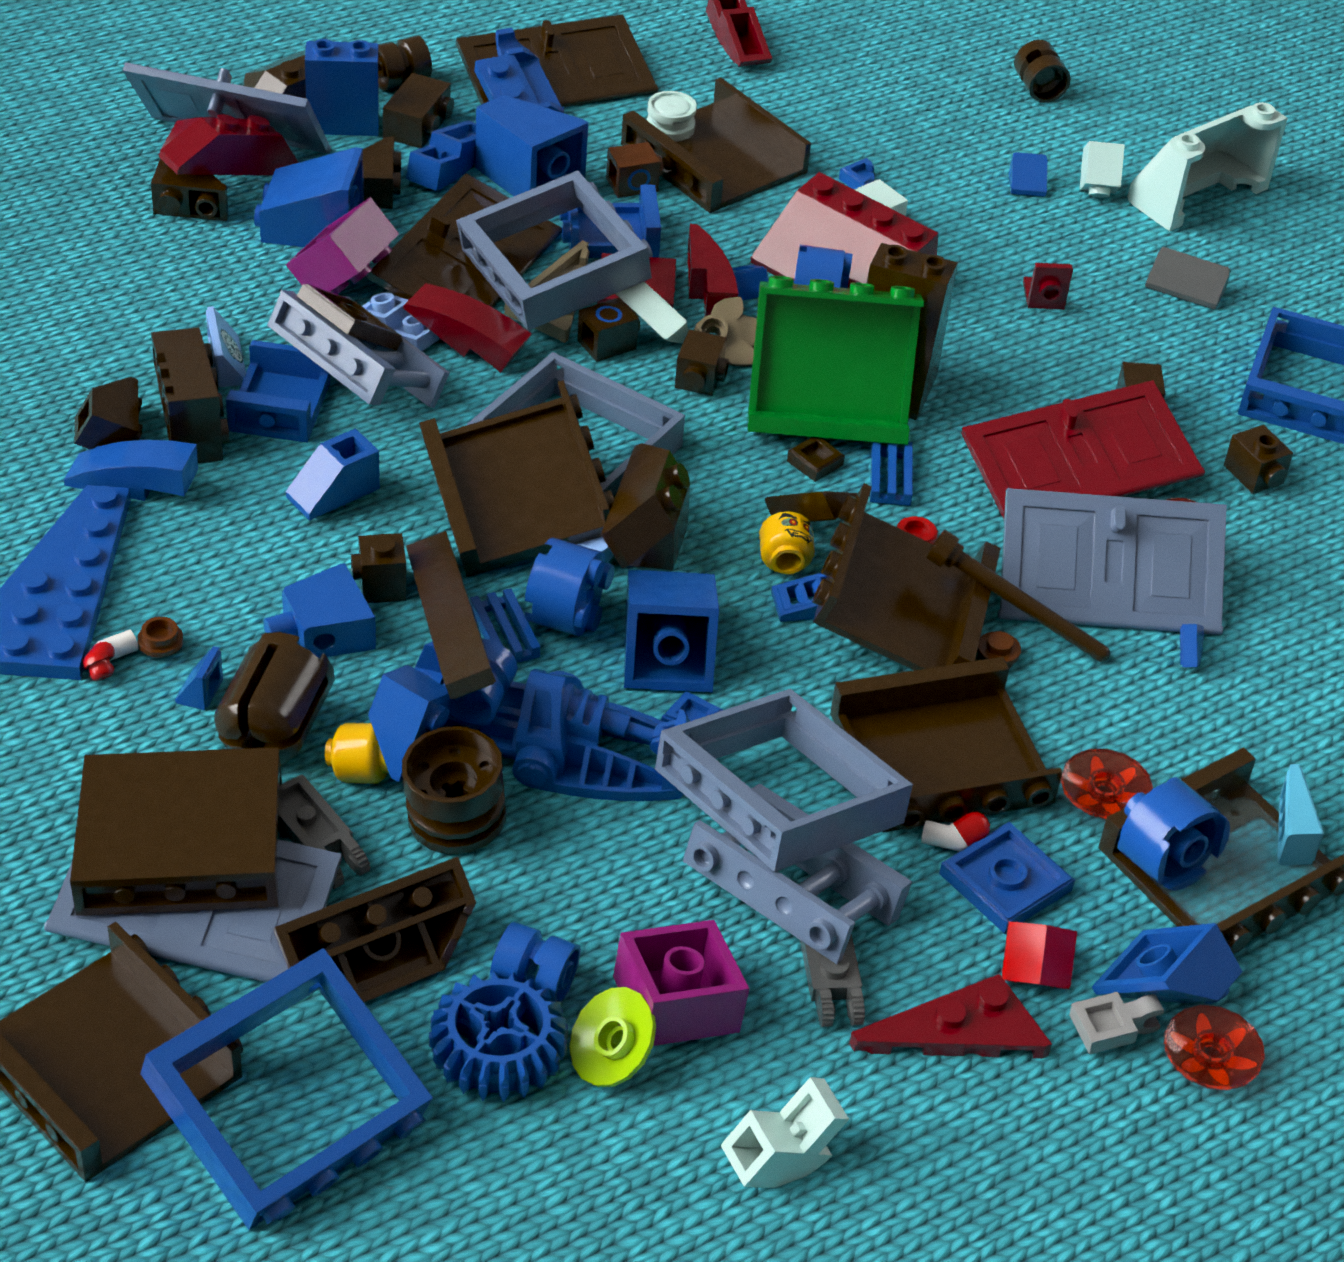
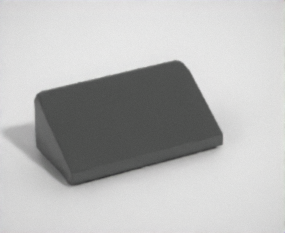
(1188, 278)

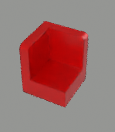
(1039, 954)

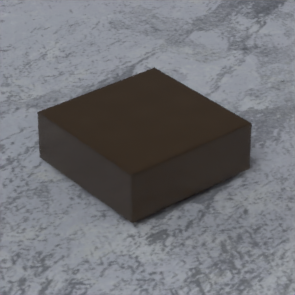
(815, 458)

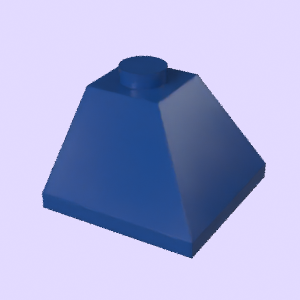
(1174, 965)

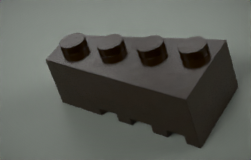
(190, 392)

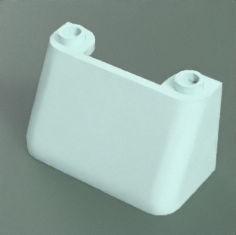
(1226, 151)

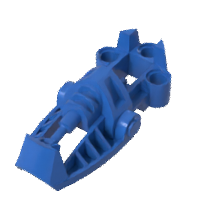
(555, 736)

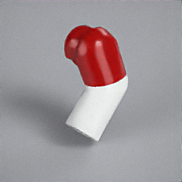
(108, 649)
(957, 835)

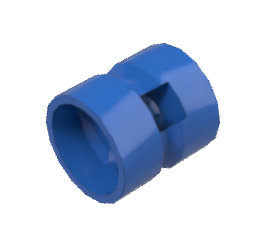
(482, 705)
(524, 949)

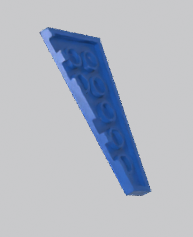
(59, 588)

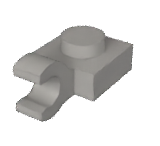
(1110, 1023)

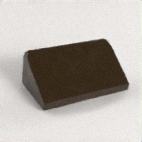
(812, 505)

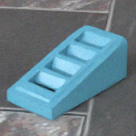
(1298, 821)

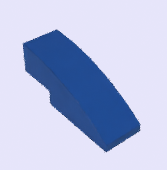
(446, 157)
(137, 465)

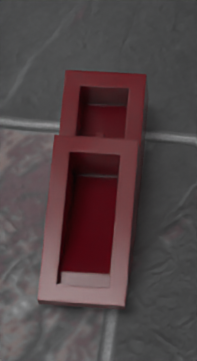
(738, 31)
(708, 270)
(468, 324)

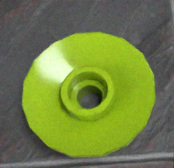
(612, 1037)

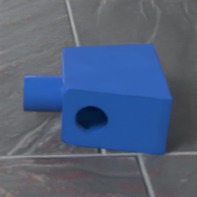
(326, 614)

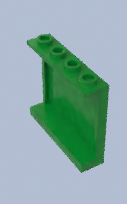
(833, 360)

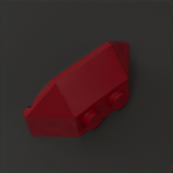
(225, 147)

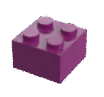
(345, 249)
(684, 979)

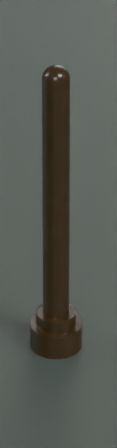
(950, 553)

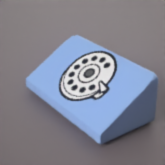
(225, 350)

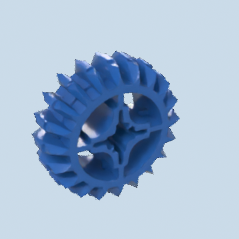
(504, 1050)

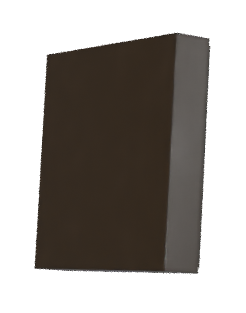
(350, 316)

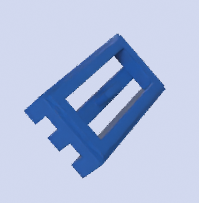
(892, 452)
(497, 606)

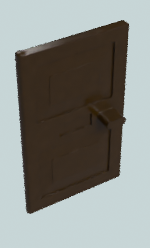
(580, 58)
(434, 252)

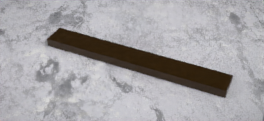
(450, 616)

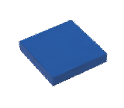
(1006, 876)

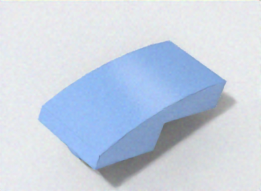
(391, 312)

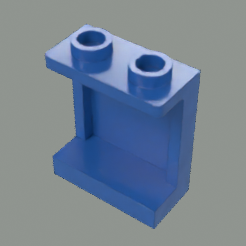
(343, 86)
(642, 216)
(278, 394)

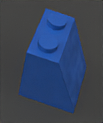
(527, 144)
(309, 197)
(670, 631)

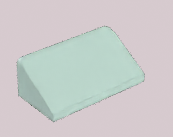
(655, 312)

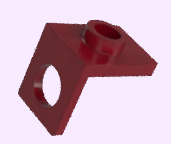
(1048, 286)

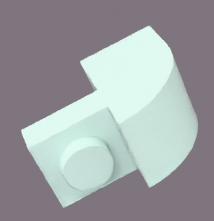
(786, 1144)

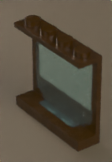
(1246, 885)

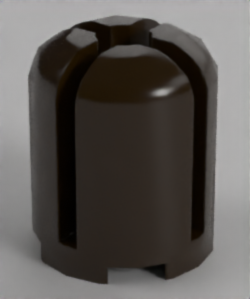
(274, 696)

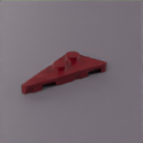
(966, 1021)

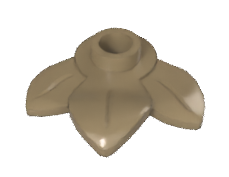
(729, 322)

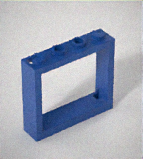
(1289, 405)
(169, 1060)

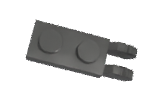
(313, 823)
(834, 982)

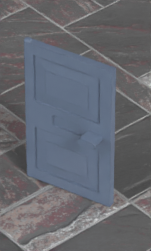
(183, 96)
(1116, 559)
(221, 939)

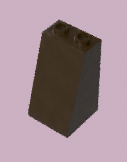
(934, 281)

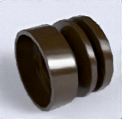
(454, 790)

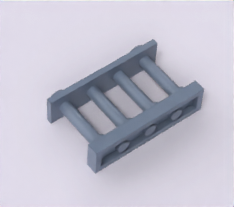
(353, 361)
(793, 906)

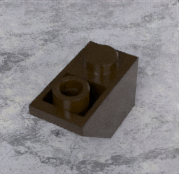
(382, 172)
(188, 195)
(109, 415)

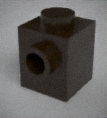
(701, 362)
(1258, 459)
(380, 567)

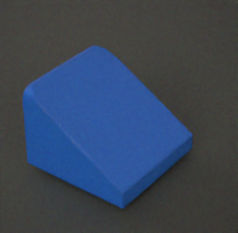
(1028, 174)
(748, 280)
(202, 681)

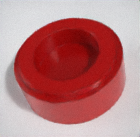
(920, 528)

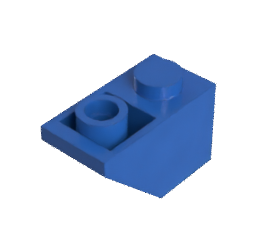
(336, 475)
(403, 711)

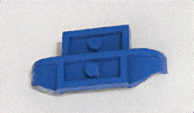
(515, 73)

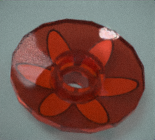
(1103, 781)
(1219, 1033)

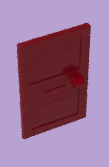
(1086, 445)

